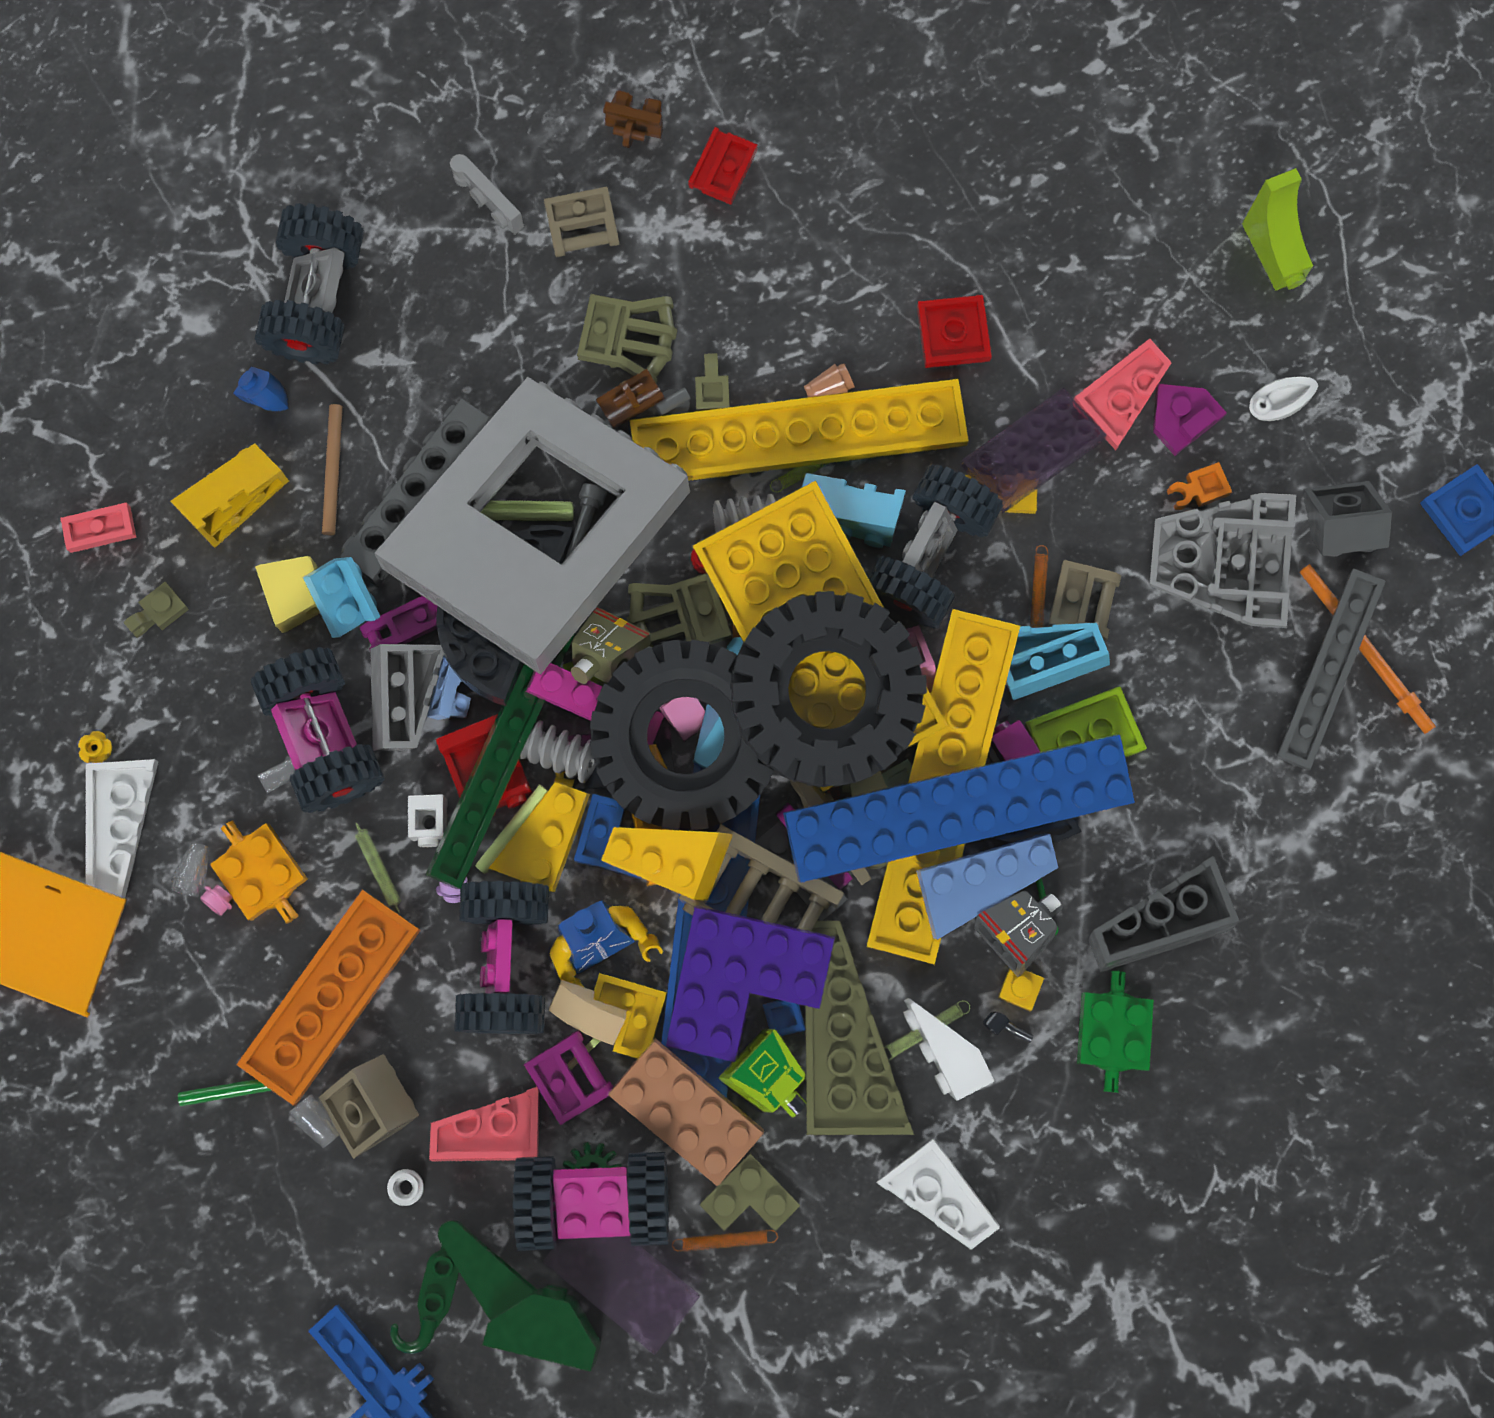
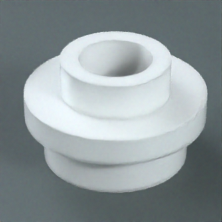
(394, 1187)

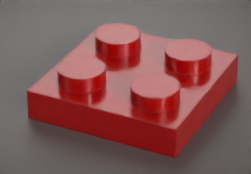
(954, 331)

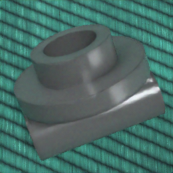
(675, 402)

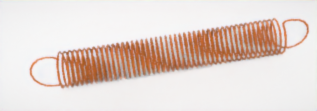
(1039, 579)
(726, 1238)

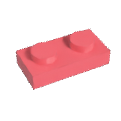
(98, 527)

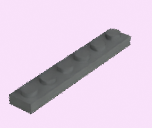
(1330, 669)

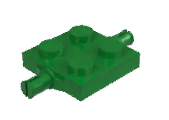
(1115, 1031)

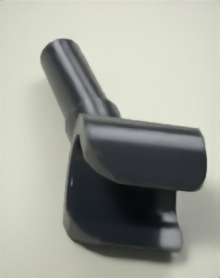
(998, 1021)

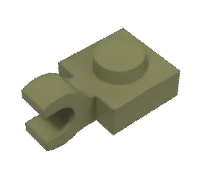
(711, 390)
(159, 607)

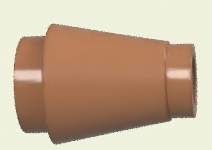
(832, 381)

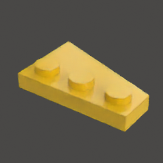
(544, 839)

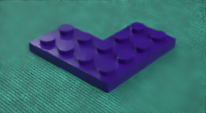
(730, 960)

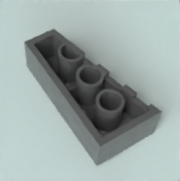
(1175, 916)

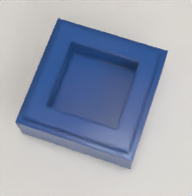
(784, 1017)

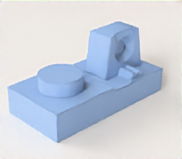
(445, 699)

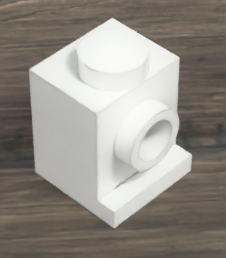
(423, 807)

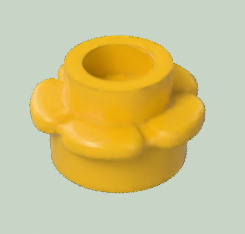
(103, 751)

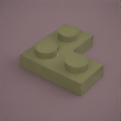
(745, 1187)

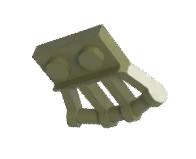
(607, 327)
(696, 605)

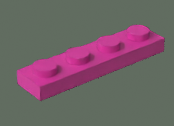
(561, 689)

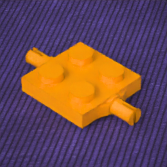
(259, 872)

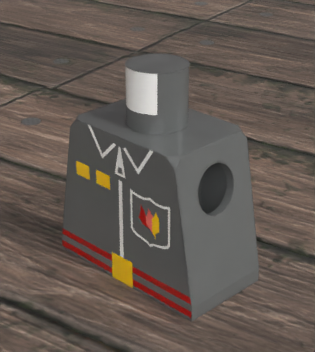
(1019, 928)

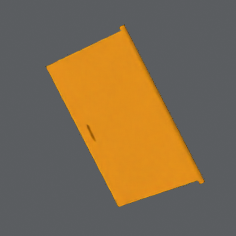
(54, 934)

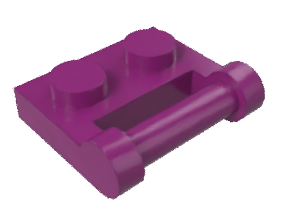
(558, 1082)

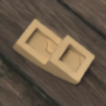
(579, 1009)

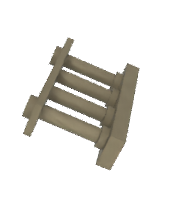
(760, 863)

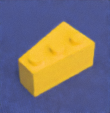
(230, 494)
(671, 858)

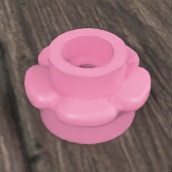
(217, 899)

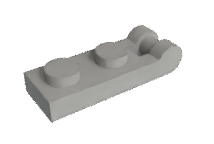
(485, 193)

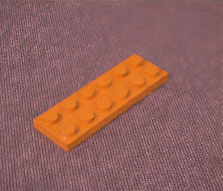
(328, 998)

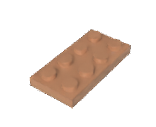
(686, 1112)

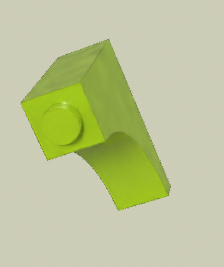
(1276, 231)

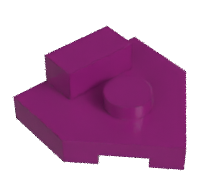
(1184, 415)

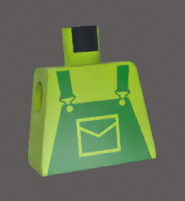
(767, 1075)

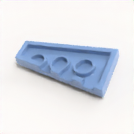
(971, 884)

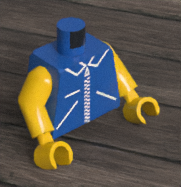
(596, 935)

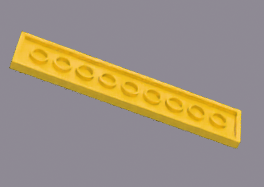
(808, 430)
(969, 697)

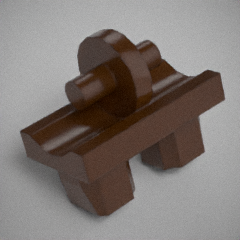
(633, 122)
(630, 398)

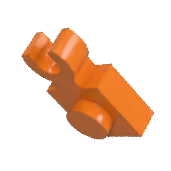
(1203, 485)

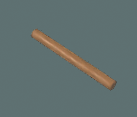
(332, 469)

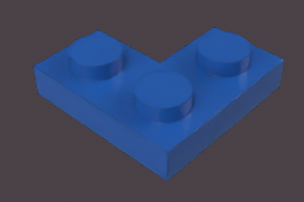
(600, 819)

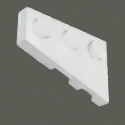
(941, 1193)

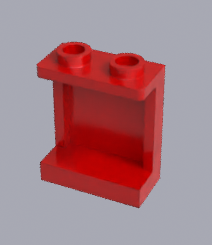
(461, 753)

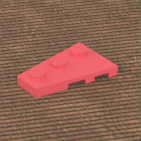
(1123, 391)
(491, 1132)

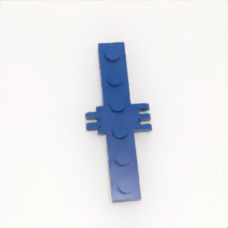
(385, 1391)

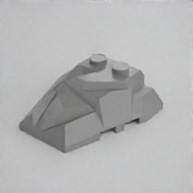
(1229, 558)

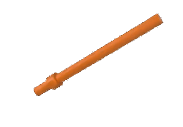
(1408, 701)

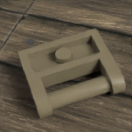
(577, 212)
(1074, 594)

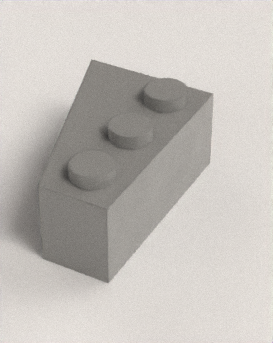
(401, 693)

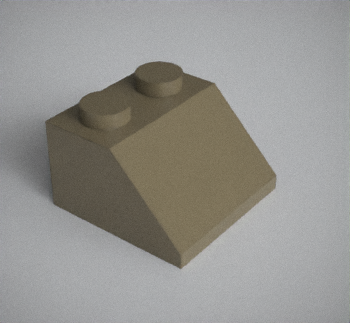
(368, 1105)

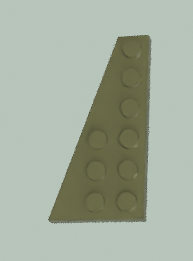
(846, 1064)

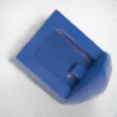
(262, 390)

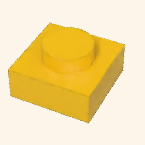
(1021, 990)

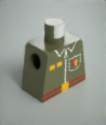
(604, 645)

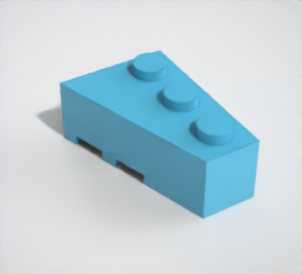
(861, 511)
(1054, 656)

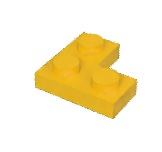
(642, 1014)

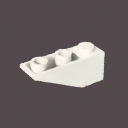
(957, 1060)

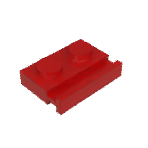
(723, 165)

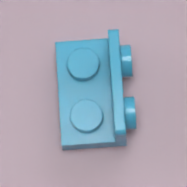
(341, 595)

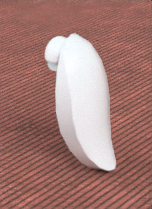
(1282, 398)

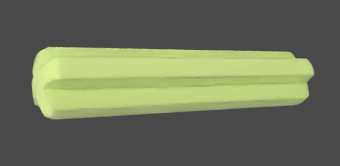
(529, 510)

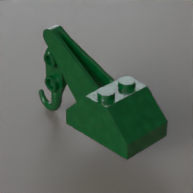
(521, 1317)

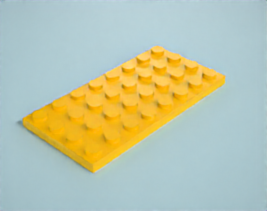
(788, 553)

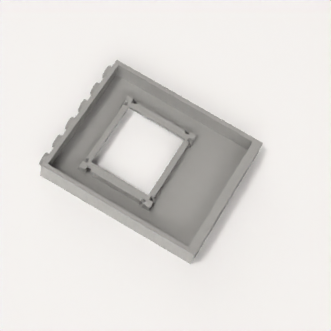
(497, 578)

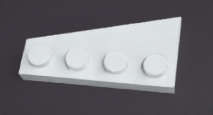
(114, 820)

